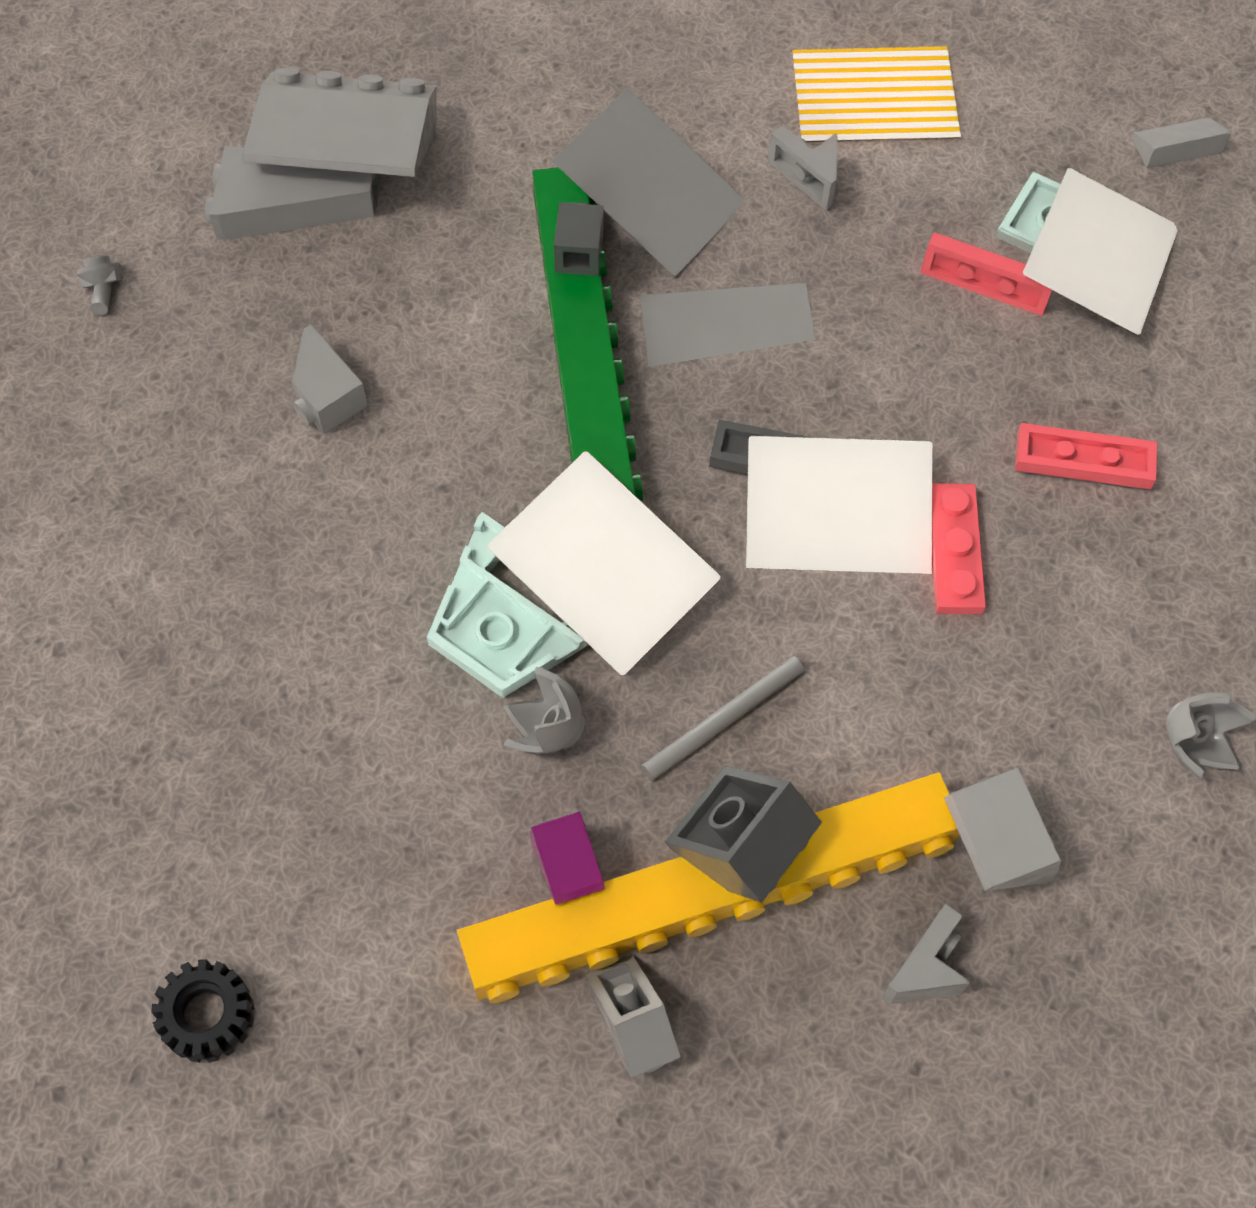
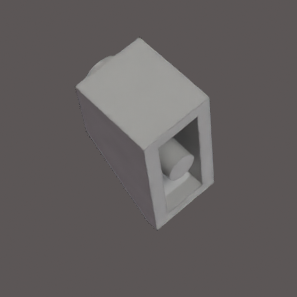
(324, 384)
(633, 1016)

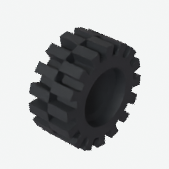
(181, 989)

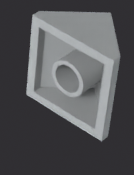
(1004, 832)

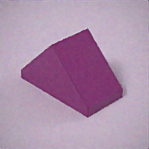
(566, 858)

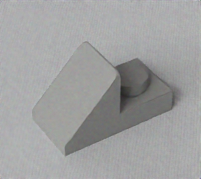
(809, 169)
(924, 974)

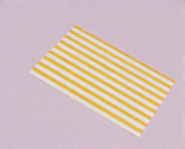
(875, 93)

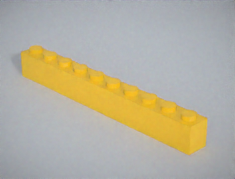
(678, 898)

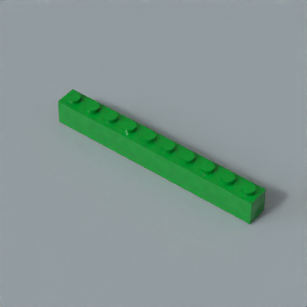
(584, 343)

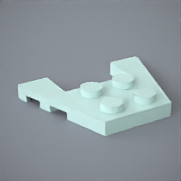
(494, 628)

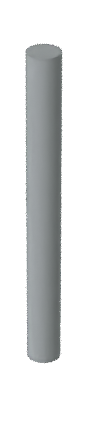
(722, 718)

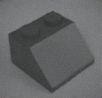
(745, 831)

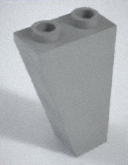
(278, 198)

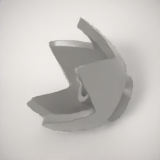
(547, 722)
(1200, 727)

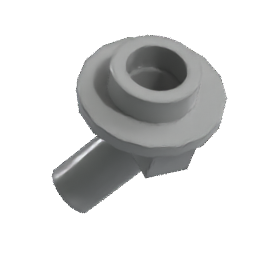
(99, 274)

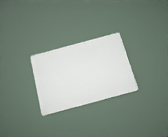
(1102, 251)
(839, 504)
(604, 562)

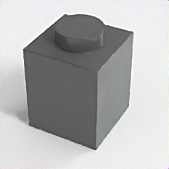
(578, 238)

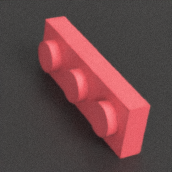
(983, 273)
(1086, 456)
(956, 550)

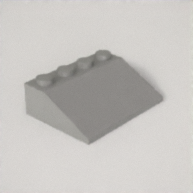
(342, 123)

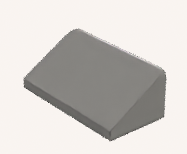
(1181, 141)

